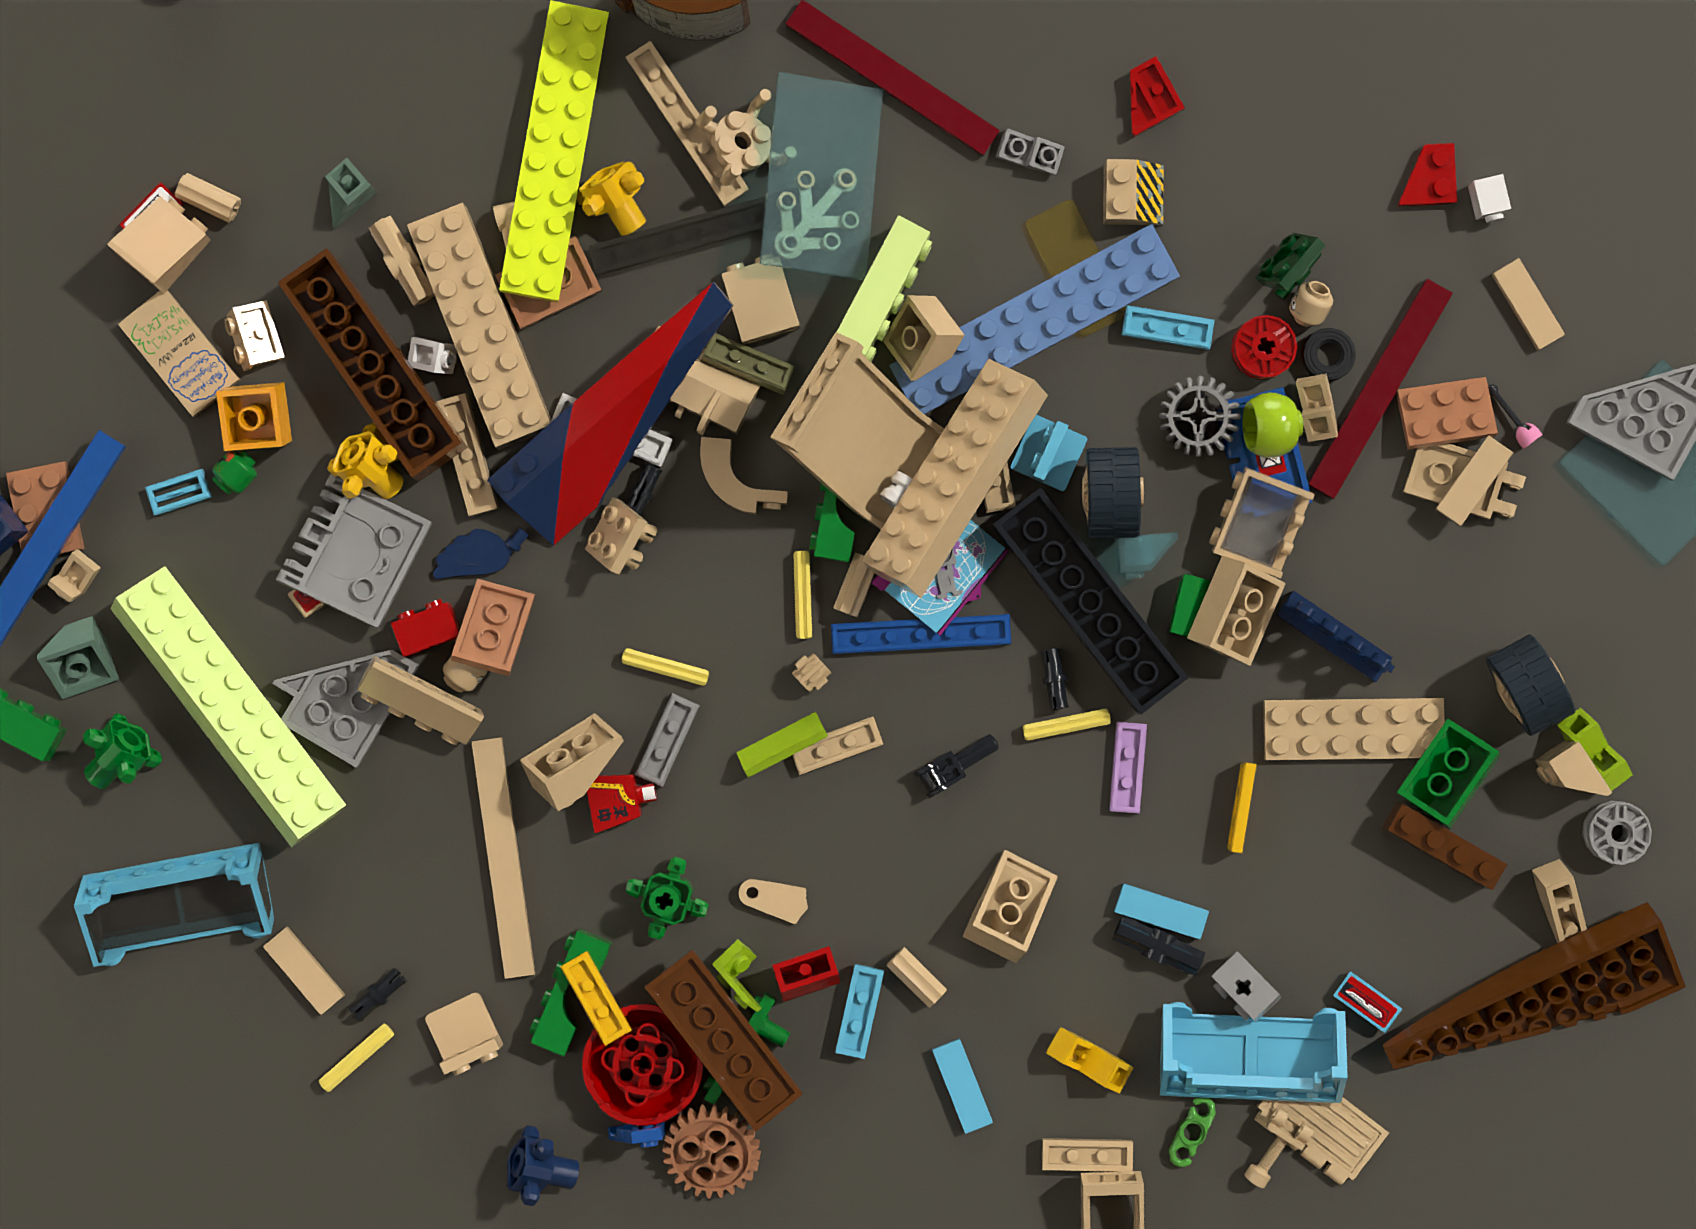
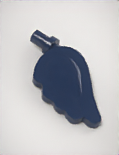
(477, 554)

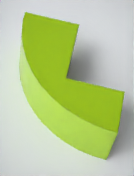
(1584, 729)

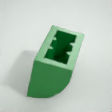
(1187, 603)

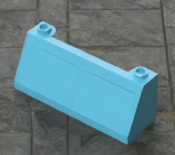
(1253, 1060)

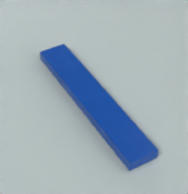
(917, 635)

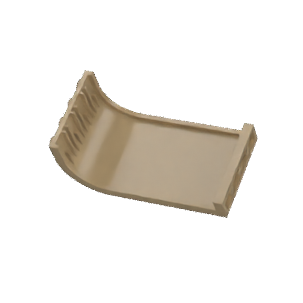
(855, 429)

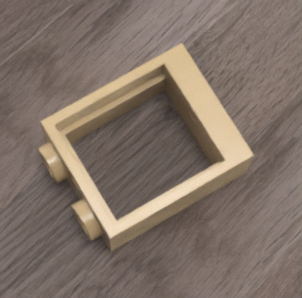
(1112, 1184)

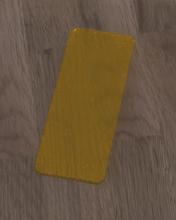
(1064, 242)

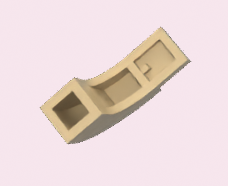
(717, 468)

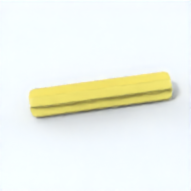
(802, 594)
(665, 667)
(1066, 724)
(356, 1057)

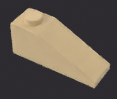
(1559, 899)

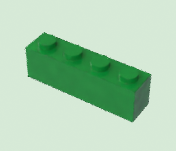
(29, 730)

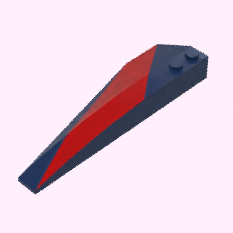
(582, 451)

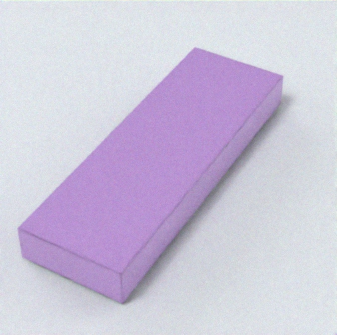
(1127, 767)

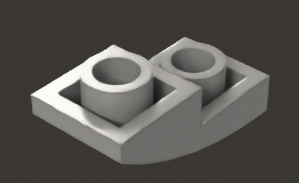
(1030, 152)

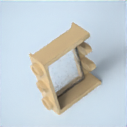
(1260, 521)

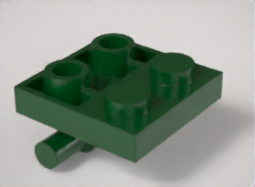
(1291, 263)

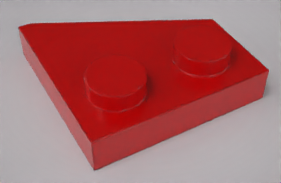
(1432, 177)

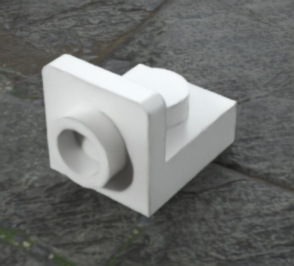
(432, 355)

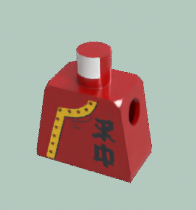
(617, 800)

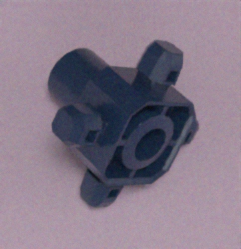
(534, 1166)

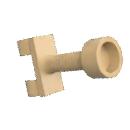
(1258, 1173)

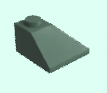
(78, 658)

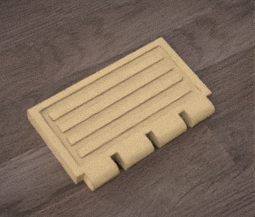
(1340, 1136)

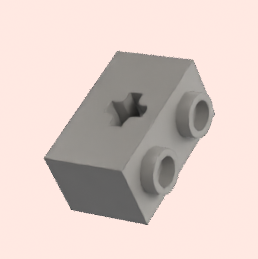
(1262, 994)

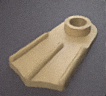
(776, 899)

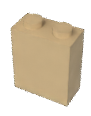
(760, 301)

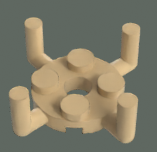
(743, 125)

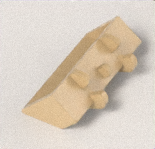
(714, 396)

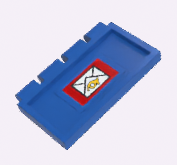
(1286, 468)

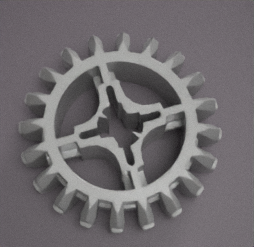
(1199, 430)

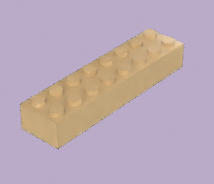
(480, 325)
(955, 477)

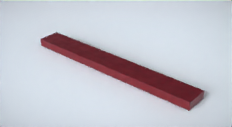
(892, 77)
(1380, 388)

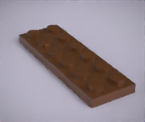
(723, 1040)

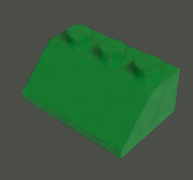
(1449, 774)

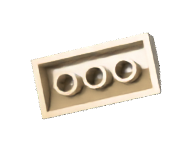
(419, 700)

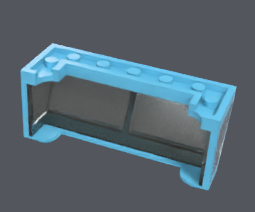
(174, 902)

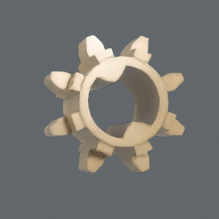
(811, 672)

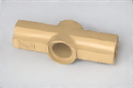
(402, 260)

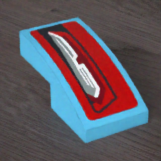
(1367, 1002)

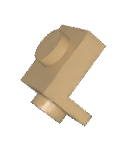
(74, 576)

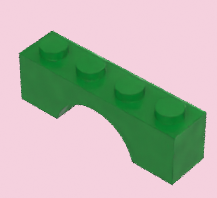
(833, 538)
(556, 1027)

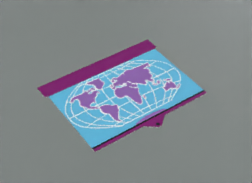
(975, 557)

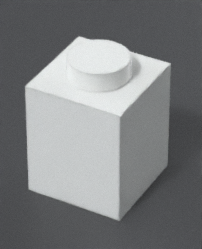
(1489, 198)

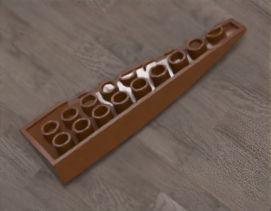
(1580, 978)

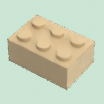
(1236, 610)

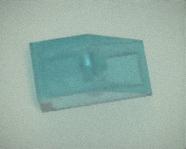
(1142, 552)

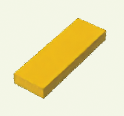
(1241, 807)
(596, 998)

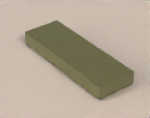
(748, 363)

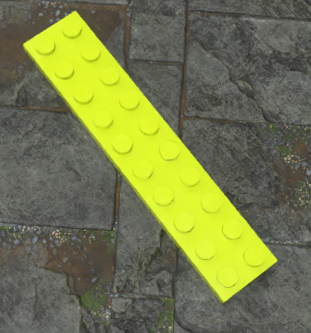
(554, 151)

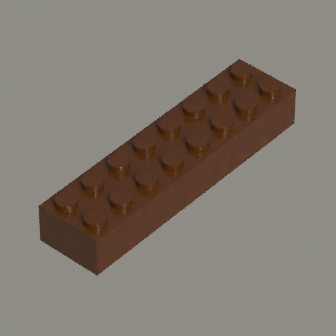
(372, 364)

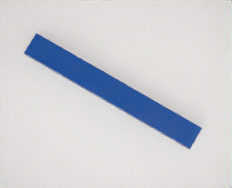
(56, 528)

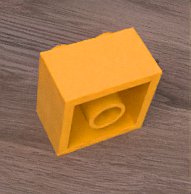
(254, 416)

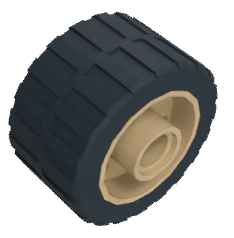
(1113, 492)
(1530, 685)

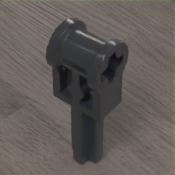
(950, 768)

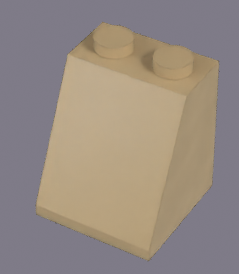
(160, 242)

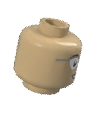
(1311, 303)
(461, 676)

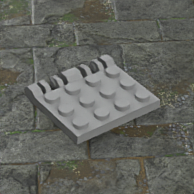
(358, 555)

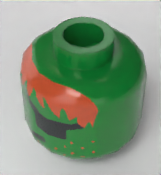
(234, 472)

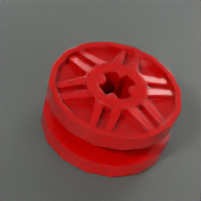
(1270, 331)

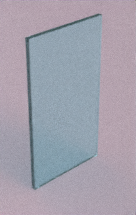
(821, 176)

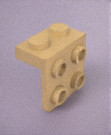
(464, 1033)

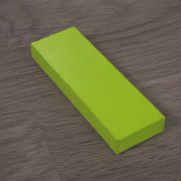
(781, 744)

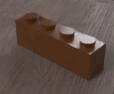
(1444, 846)

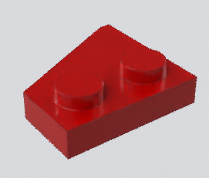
(1151, 96)

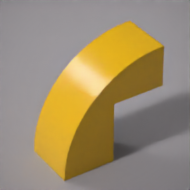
(1090, 1060)

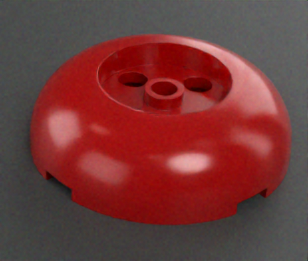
(637, 1099)

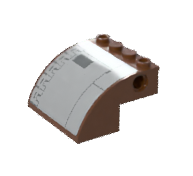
(691, 17)

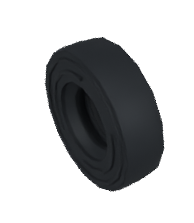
(1341, 341)

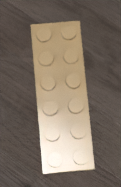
(1350, 728)

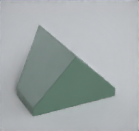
(347, 191)

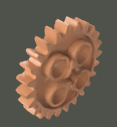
(711, 1151)

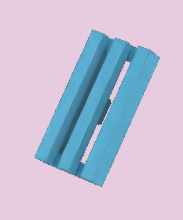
(203, 484)

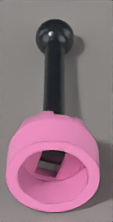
(1525, 433)

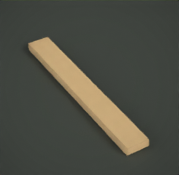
(503, 858)

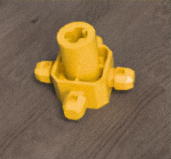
(612, 193)
(365, 463)

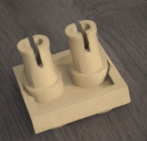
(617, 535)

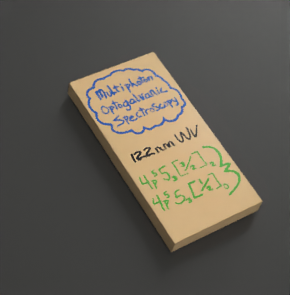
(178, 351)

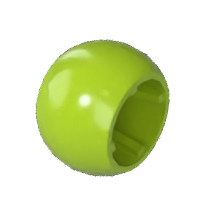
(1271, 425)

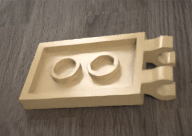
(1438, 468)

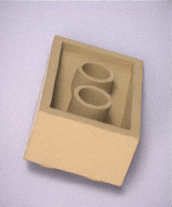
(571, 761)
(1010, 907)

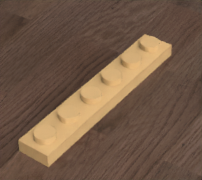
(682, 117)

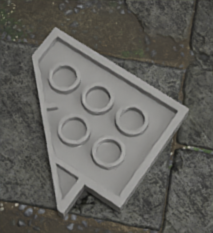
(330, 706)

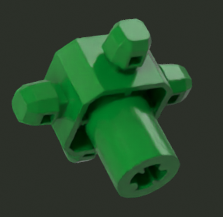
(119, 752)
(680, 892)

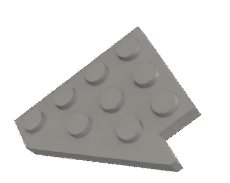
(1644, 419)

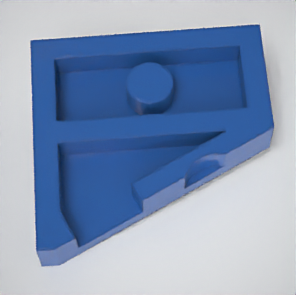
(644, 1134)

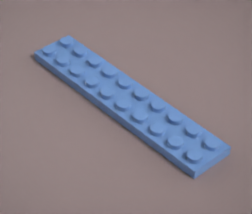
(1046, 315)

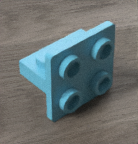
(1049, 452)

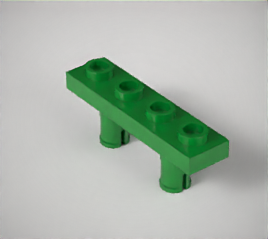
(764, 1028)

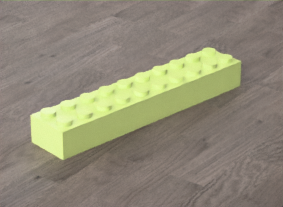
(227, 706)

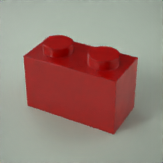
(426, 629)
(806, 974)

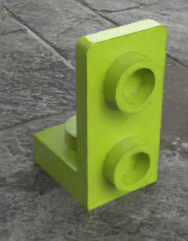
(730, 965)

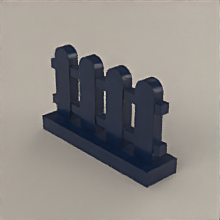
(1335, 636)

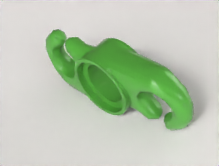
(1191, 1145)

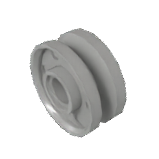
(1634, 837)

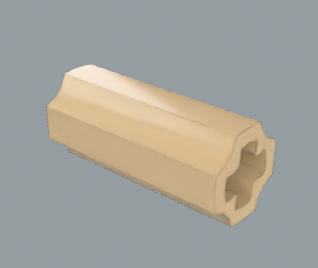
(208, 197)
(854, 587)
(916, 977)

